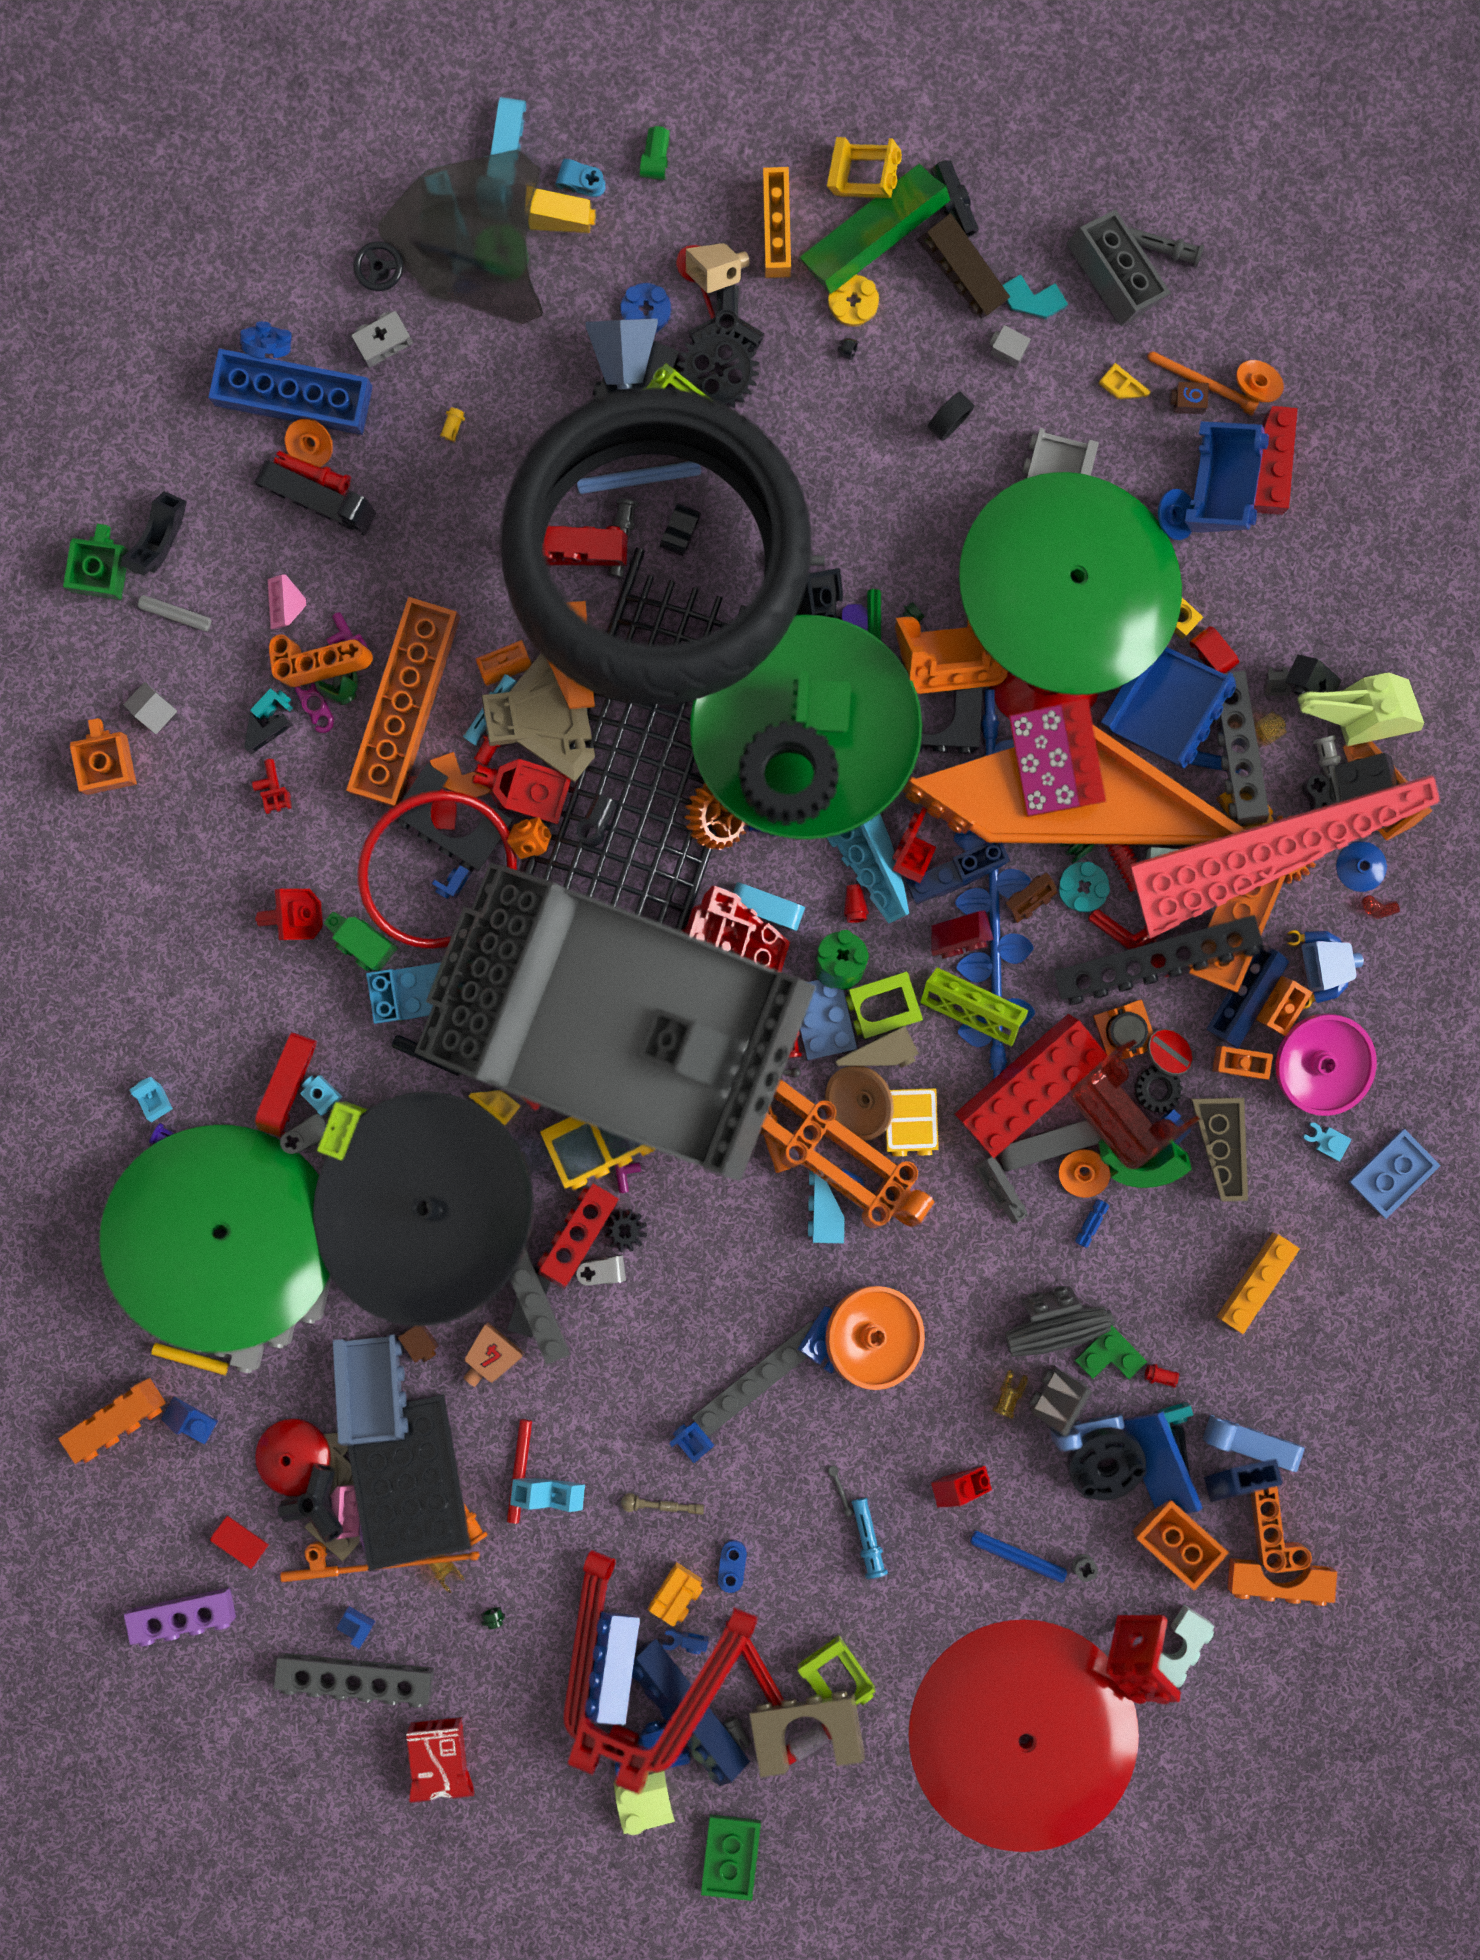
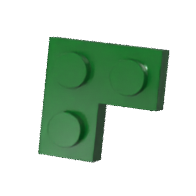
(1110, 1348)

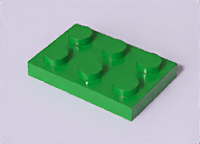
(730, 1857)

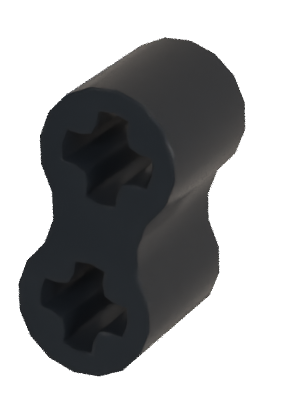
(680, 529)
(1320, 797)

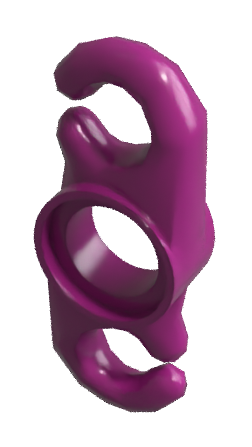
(322, 711)

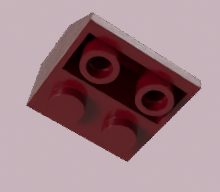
(962, 932)

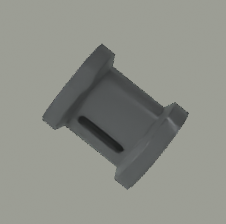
(1081, 1560)

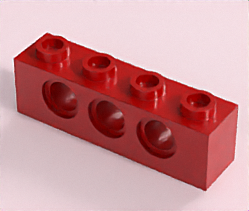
(603, 1204)

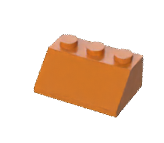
(1180, 1543)

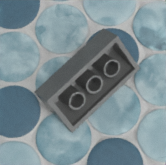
(1117, 267)

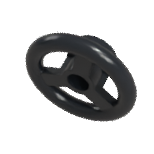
(384, 272)

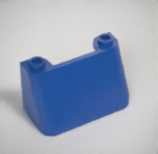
(1227, 477)

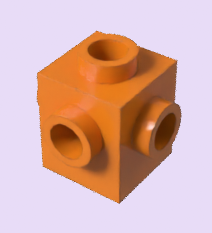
(529, 838)

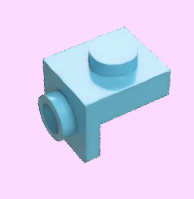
(151, 1098)

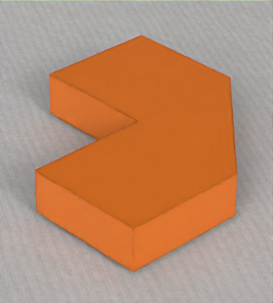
(457, 782)

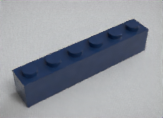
(667, 1688)

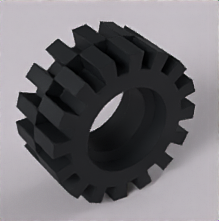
(1157, 1105)

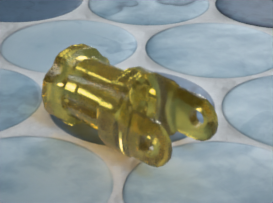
(1009, 1395)
(442, 1570)

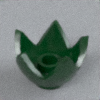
(341, 691)

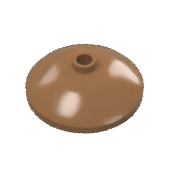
(849, 1094)

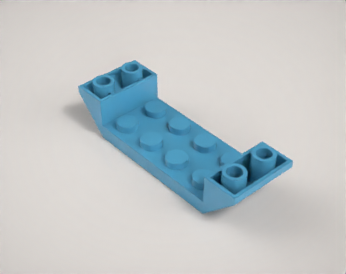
(401, 992)

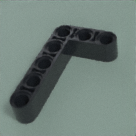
(349, 510)

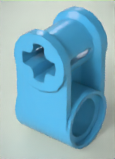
(577, 178)

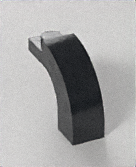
(162, 527)

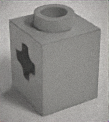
(1009, 345)

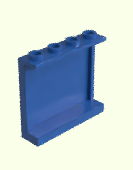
(1170, 707)

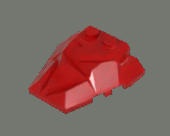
(736, 928)

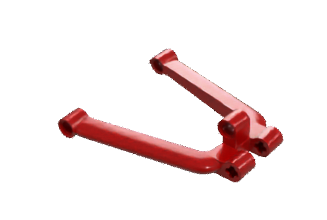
(621, 1742)

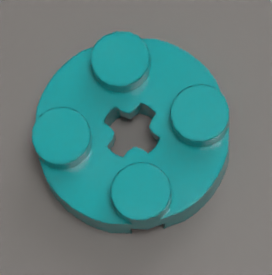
(1098, 888)

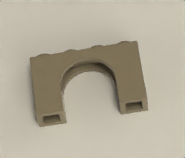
(836, 1713)

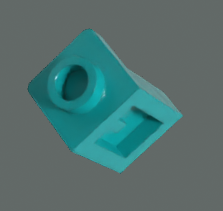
(266, 705)
(1177, 1413)

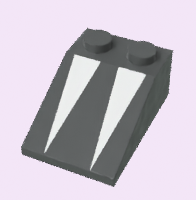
(1059, 1399)

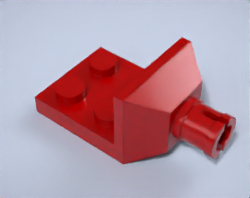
(525, 788)

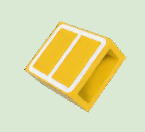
(913, 1122)

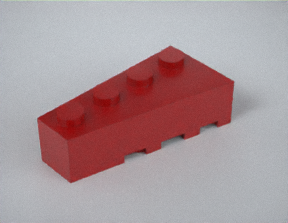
(1277, 461)

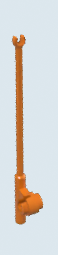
(319, 1570)

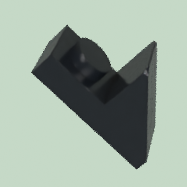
(259, 736)

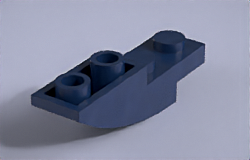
(959, 872)

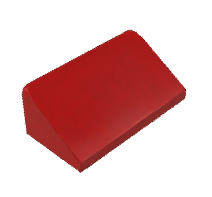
(239, 1542)

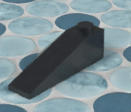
(822, 594)

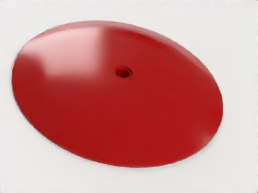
(1011, 1684)

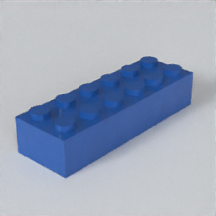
(290, 391)

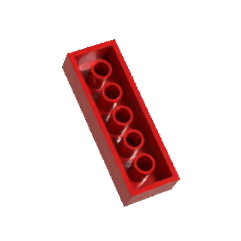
(1031, 1085)

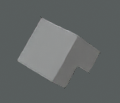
(150, 708)

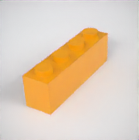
(776, 222)
(1258, 1282)

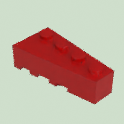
(585, 546)

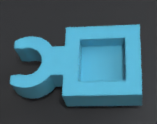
(1330, 1142)

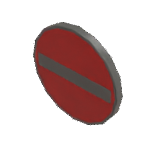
(1170, 1052)

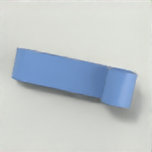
(1252, 1443)

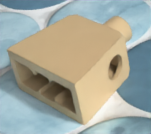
(715, 266)

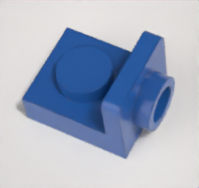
(456, 880)

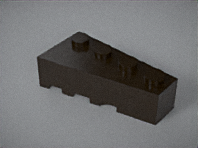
(963, 266)

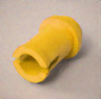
(452, 424)

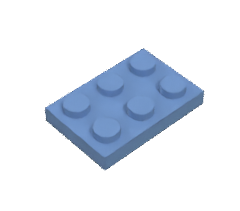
(827, 1023)
(1394, 1173)

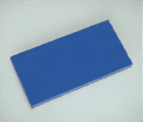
(1165, 1469)

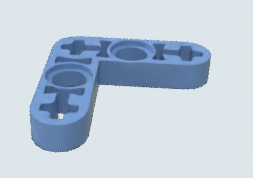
(1079, 1429)

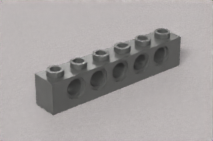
(1255, 810)
(289, 1683)

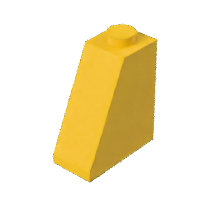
(560, 213)

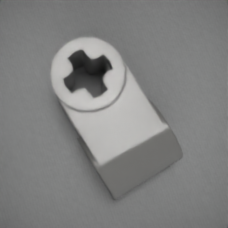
(606, 1271)

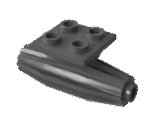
(1056, 1323)

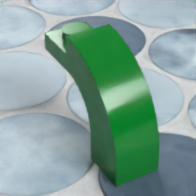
(1160, 1170)

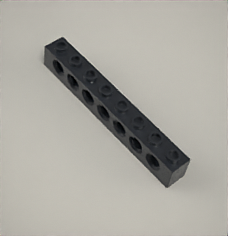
(1068, 977)

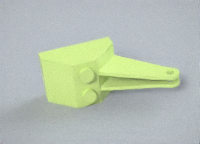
(1368, 709)

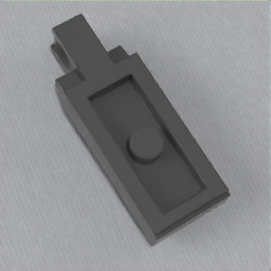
(1000, 1189)

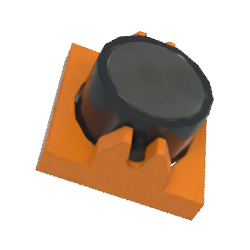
(1124, 1028)

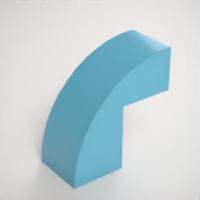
(544, 1493)

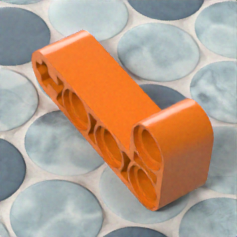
(349, 656)
(1276, 1543)

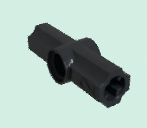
(960, 201)

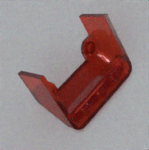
(1118, 1117)

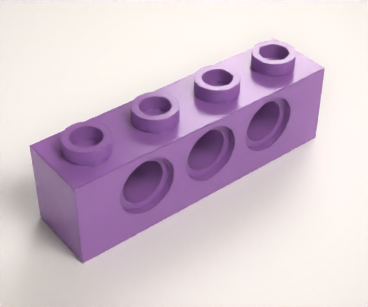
(142, 1632)

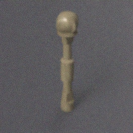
(631, 1502)

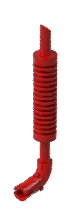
(1123, 859)

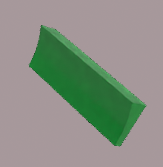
(875, 228)

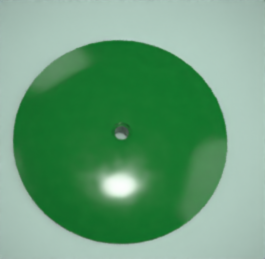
(1042, 622)
(871, 756)
(204, 1288)

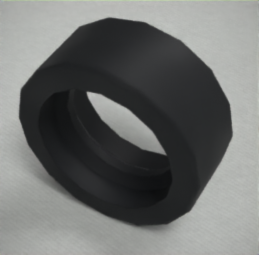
(951, 416)

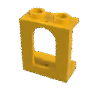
(841, 162)

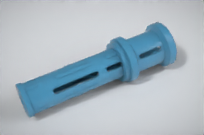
(871, 1551)

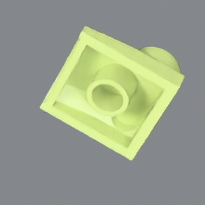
(644, 1810)

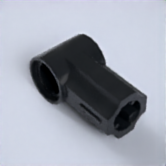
(596, 817)

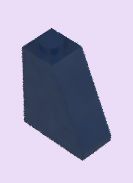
(1243, 1480)

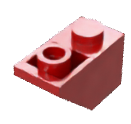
(961, 1487)

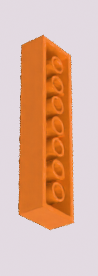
(403, 702)

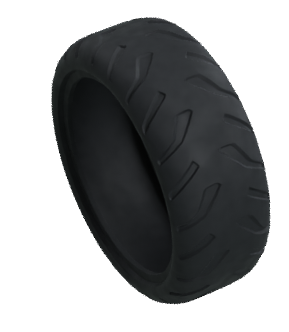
(677, 426)

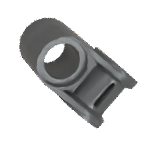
(308, 1132)

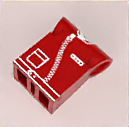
(438, 1760)

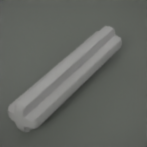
(174, 613)

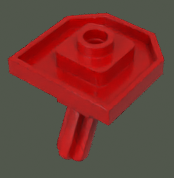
(296, 914)

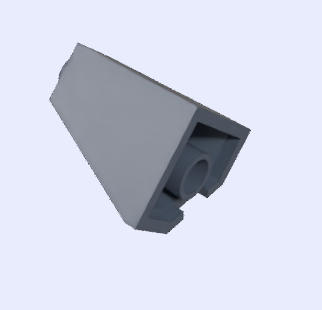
(622, 349)

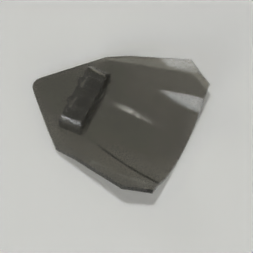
(467, 233)

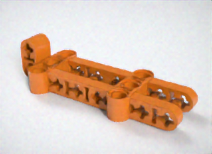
(907, 1206)

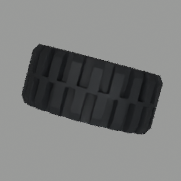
(788, 740)

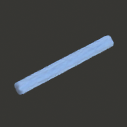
(638, 477)

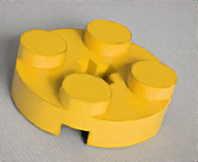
(863, 311)

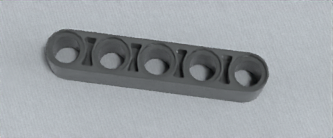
(1048, 1145)

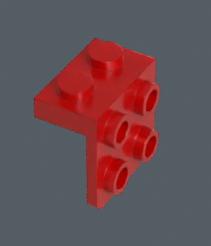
(914, 854)

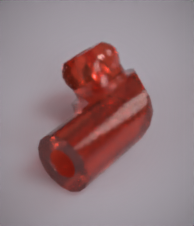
(1377, 909)

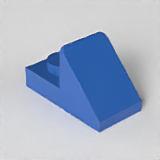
(189, 1420)

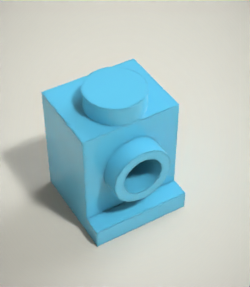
(329, 1094)

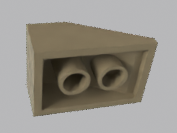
(888, 1050)

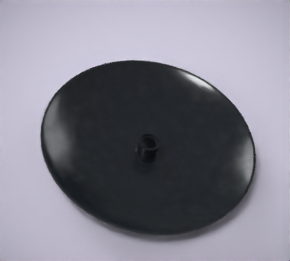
(373, 1201)

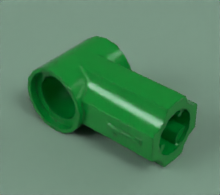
(655, 157)

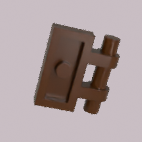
(1038, 892)

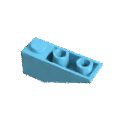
(827, 1218)

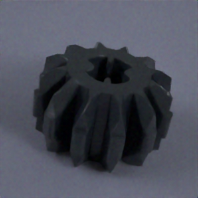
(634, 1230)

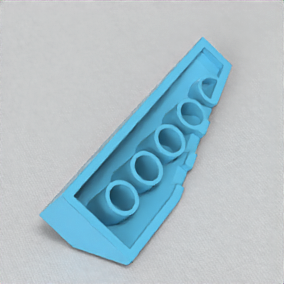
(870, 856)

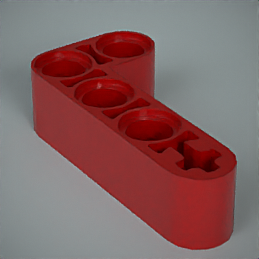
(285, 1084)

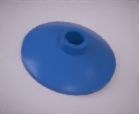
(1172, 514)
(1349, 866)

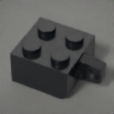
(1366, 776)

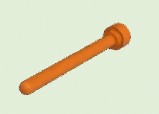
(1245, 402)

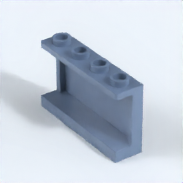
(369, 1390)

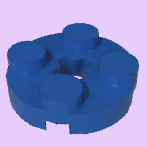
(655, 296)
(265, 339)

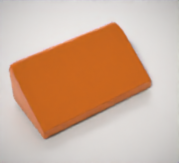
(506, 660)

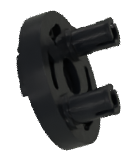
(1108, 1481)

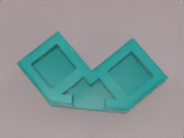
(1040, 305)

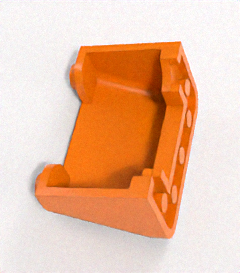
(945, 658)

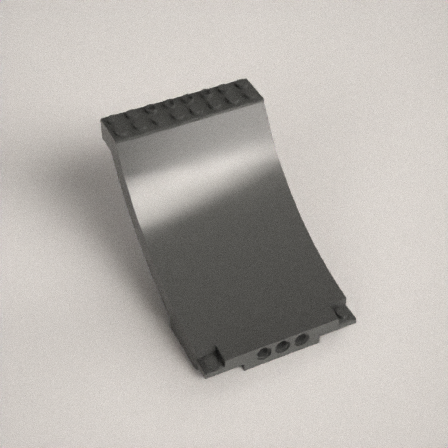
(613, 1019)

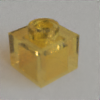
(1270, 728)

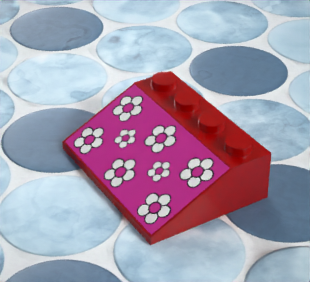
(1057, 758)

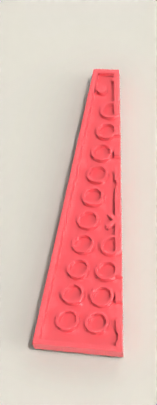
(1214, 871)

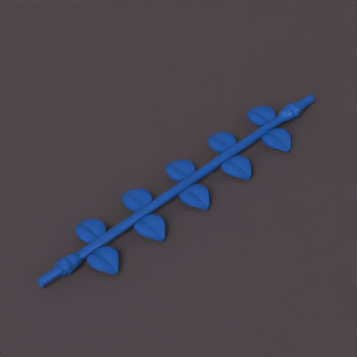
(1011, 947)

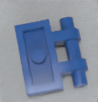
(815, 1341)

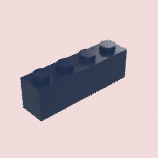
(1241, 1008)

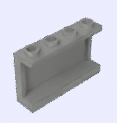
(1059, 454)

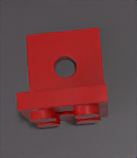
(1136, 1666)

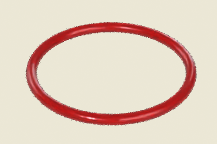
(380, 826)

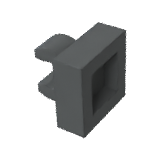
(1275, 683)

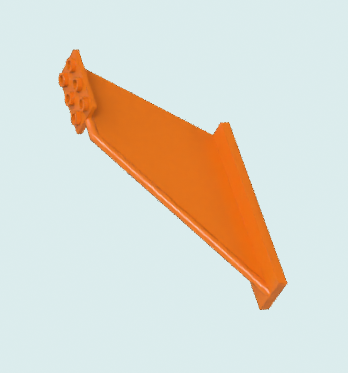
(1138, 808)

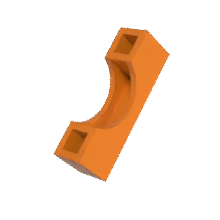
(1313, 1584)

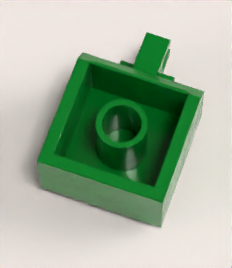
(96, 566)
(361, 940)

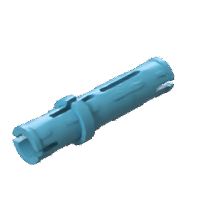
(478, 726)

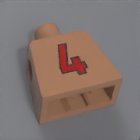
(490, 1356)

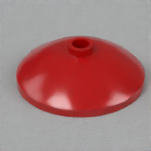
(304, 1447)

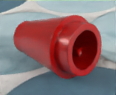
(855, 904)

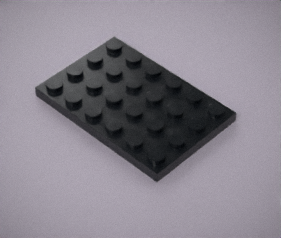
(411, 1491)

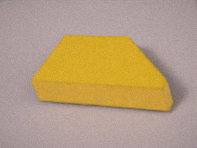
(1122, 384)
(497, 1104)

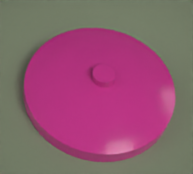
(1326, 1064)

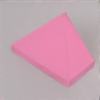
(284, 601)
(346, 1510)

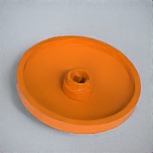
(875, 1337)

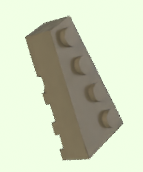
(1225, 1144)

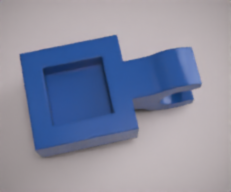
(692, 1642)

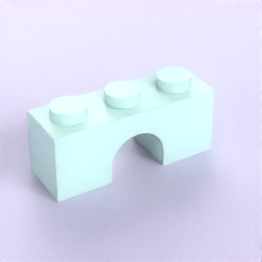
(1195, 1632)

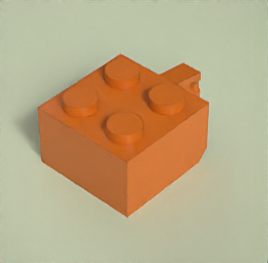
(102, 760)

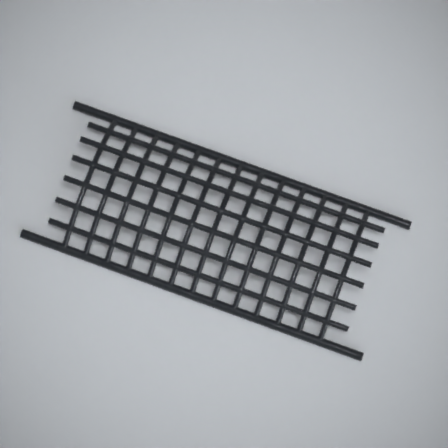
(637, 756)

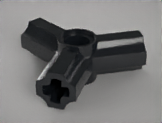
(728, 310)
(315, 1504)

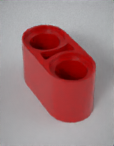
(1214, 650)

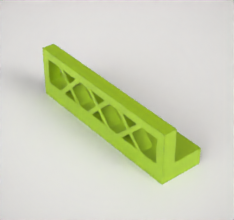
(974, 1002)

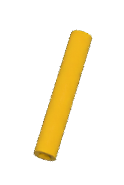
(190, 1359)

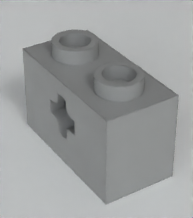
(394, 333)

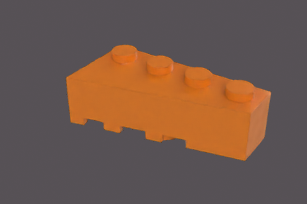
(112, 1420)

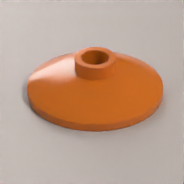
(1259, 381)
(299, 445)
(1083, 1184)

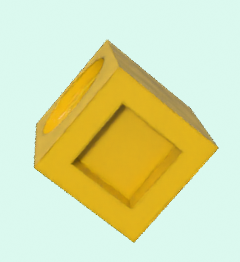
(1192, 618)

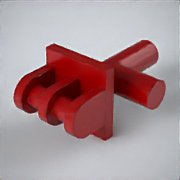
(274, 793)

